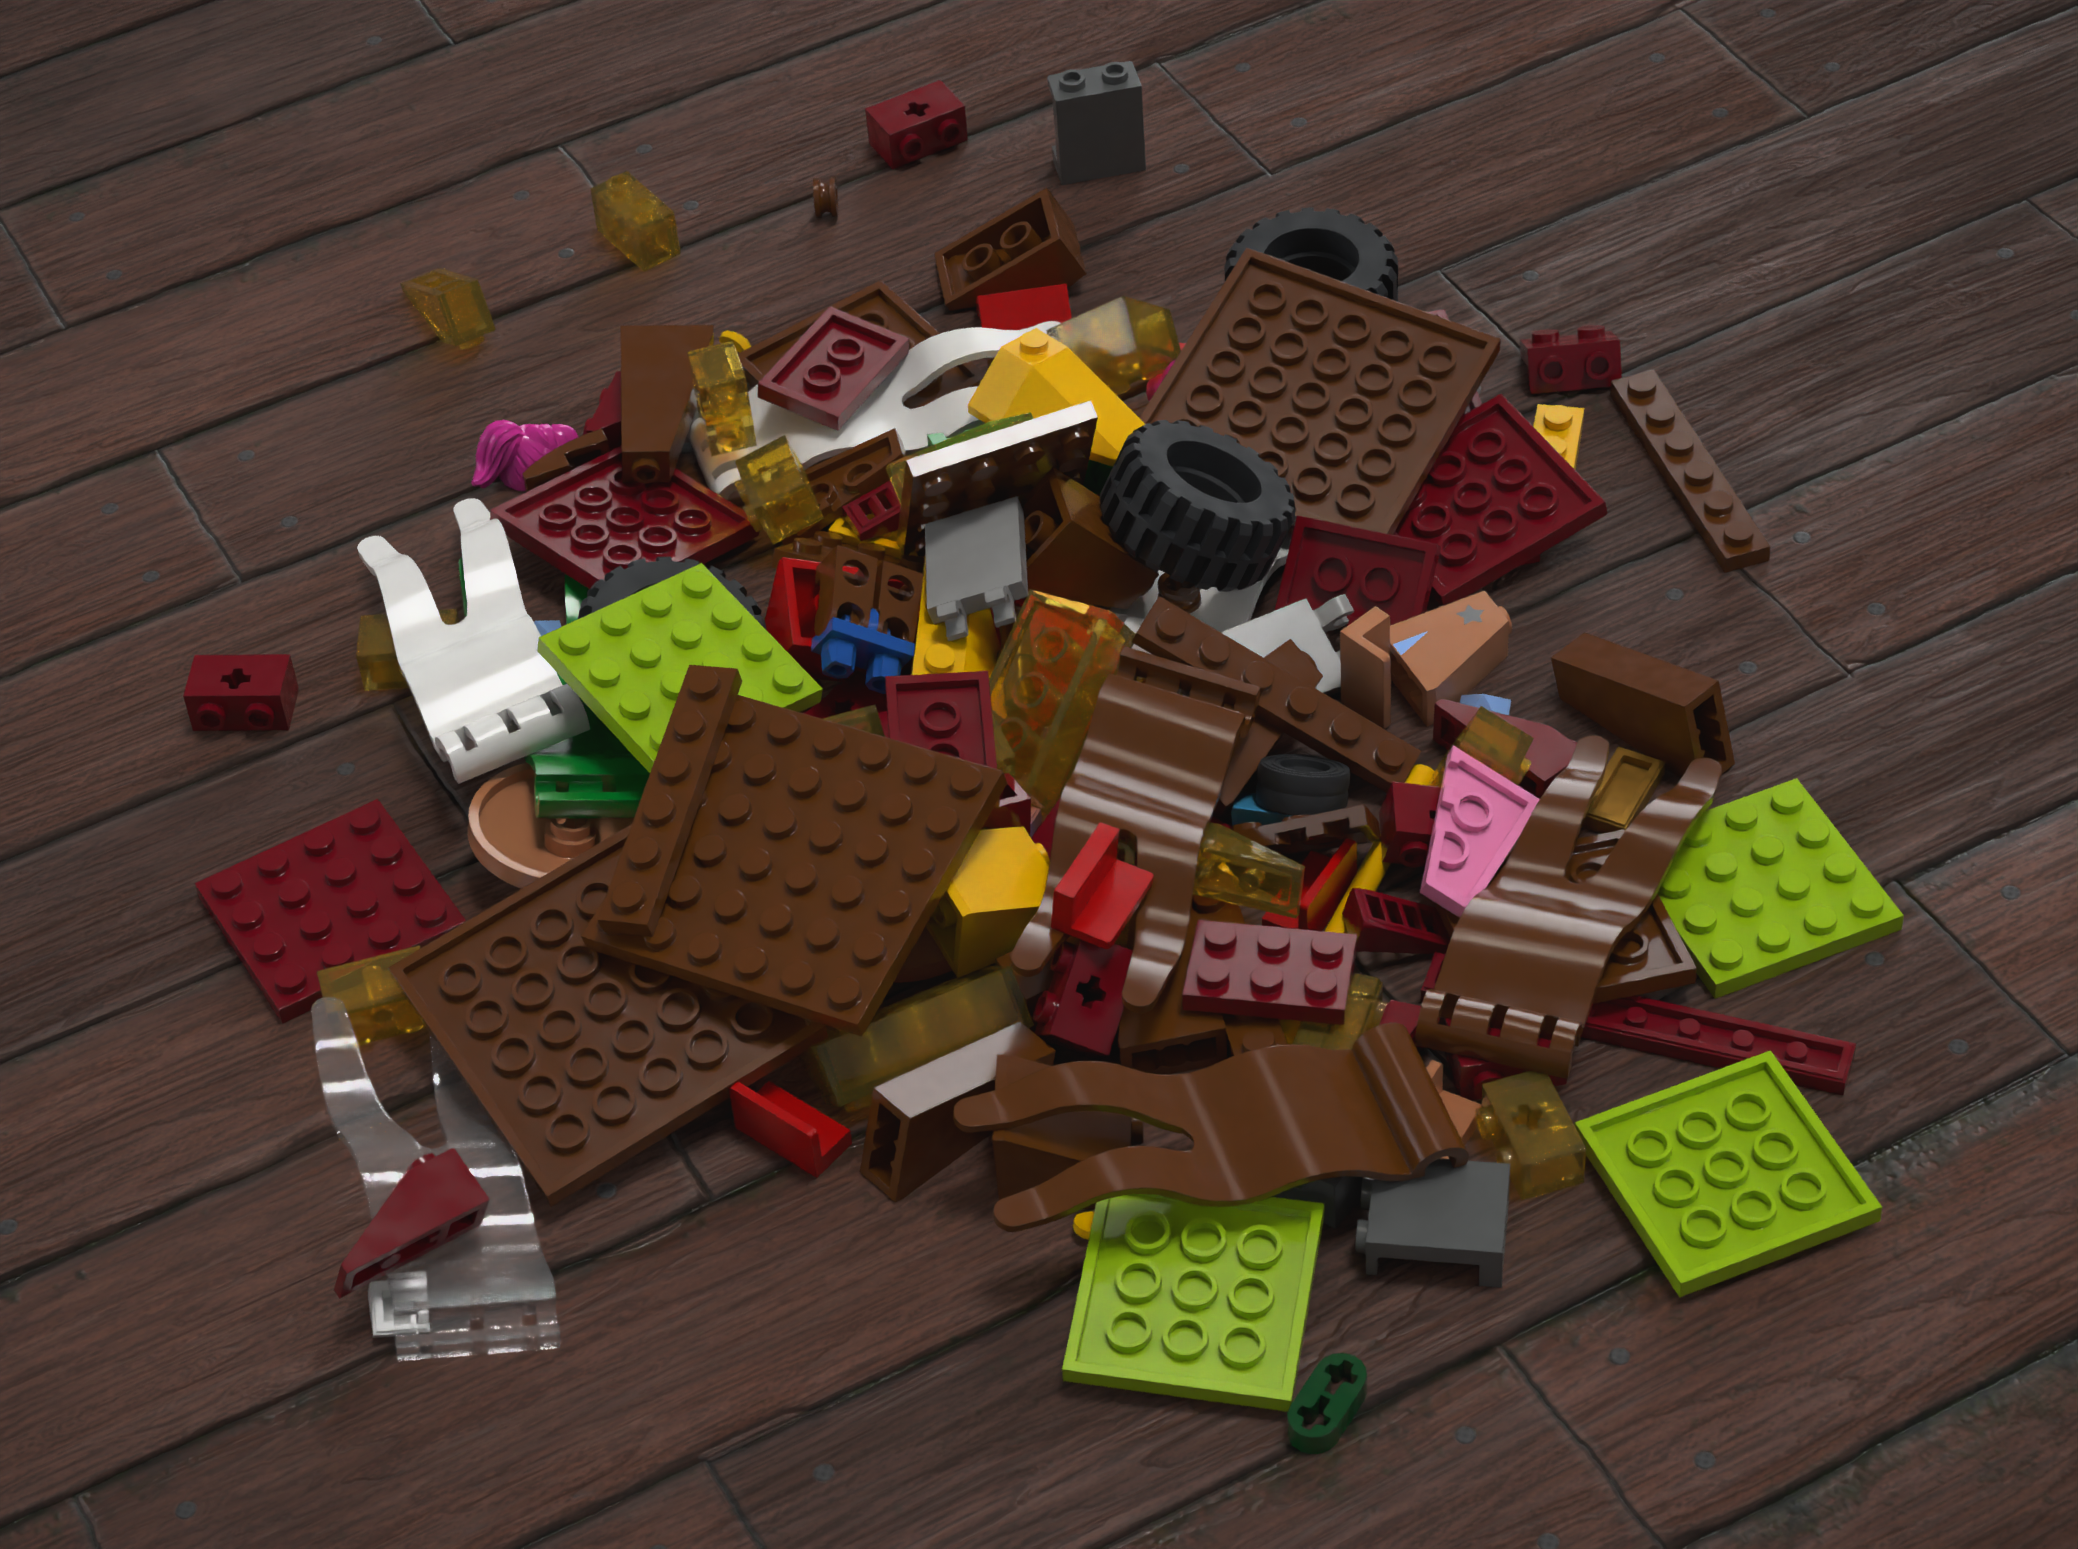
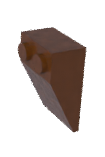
(1013, 252)

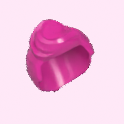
(511, 449)

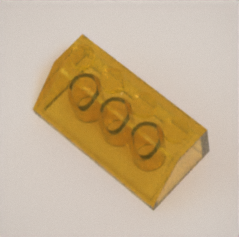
(1050, 686)
(914, 1034)

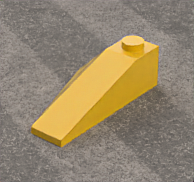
(1045, 377)
(967, 654)

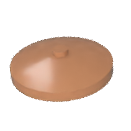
(515, 842)

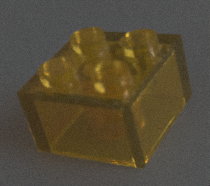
(1122, 341)

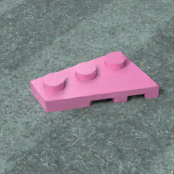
(1472, 830)

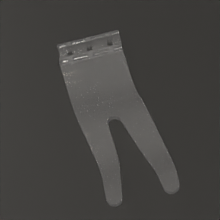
(483, 1274)

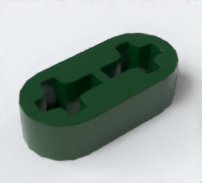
(1317, 1397)

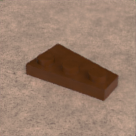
(850, 477)
(1314, 832)

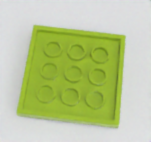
(637, 651)
(1770, 890)
(1727, 1173)
(1196, 1299)

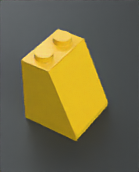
(990, 899)

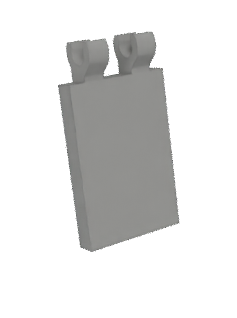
(976, 565)
(1305, 629)

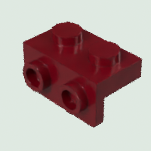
(1571, 361)

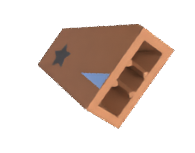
(1447, 651)

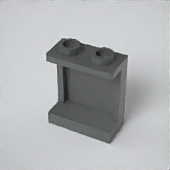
(1097, 122)
(1439, 1218)

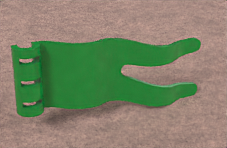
(590, 771)

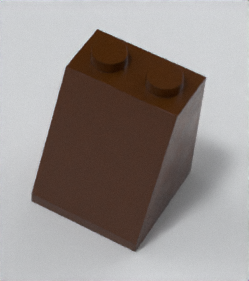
(1073, 549)
(1047, 1147)

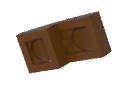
(566, 458)

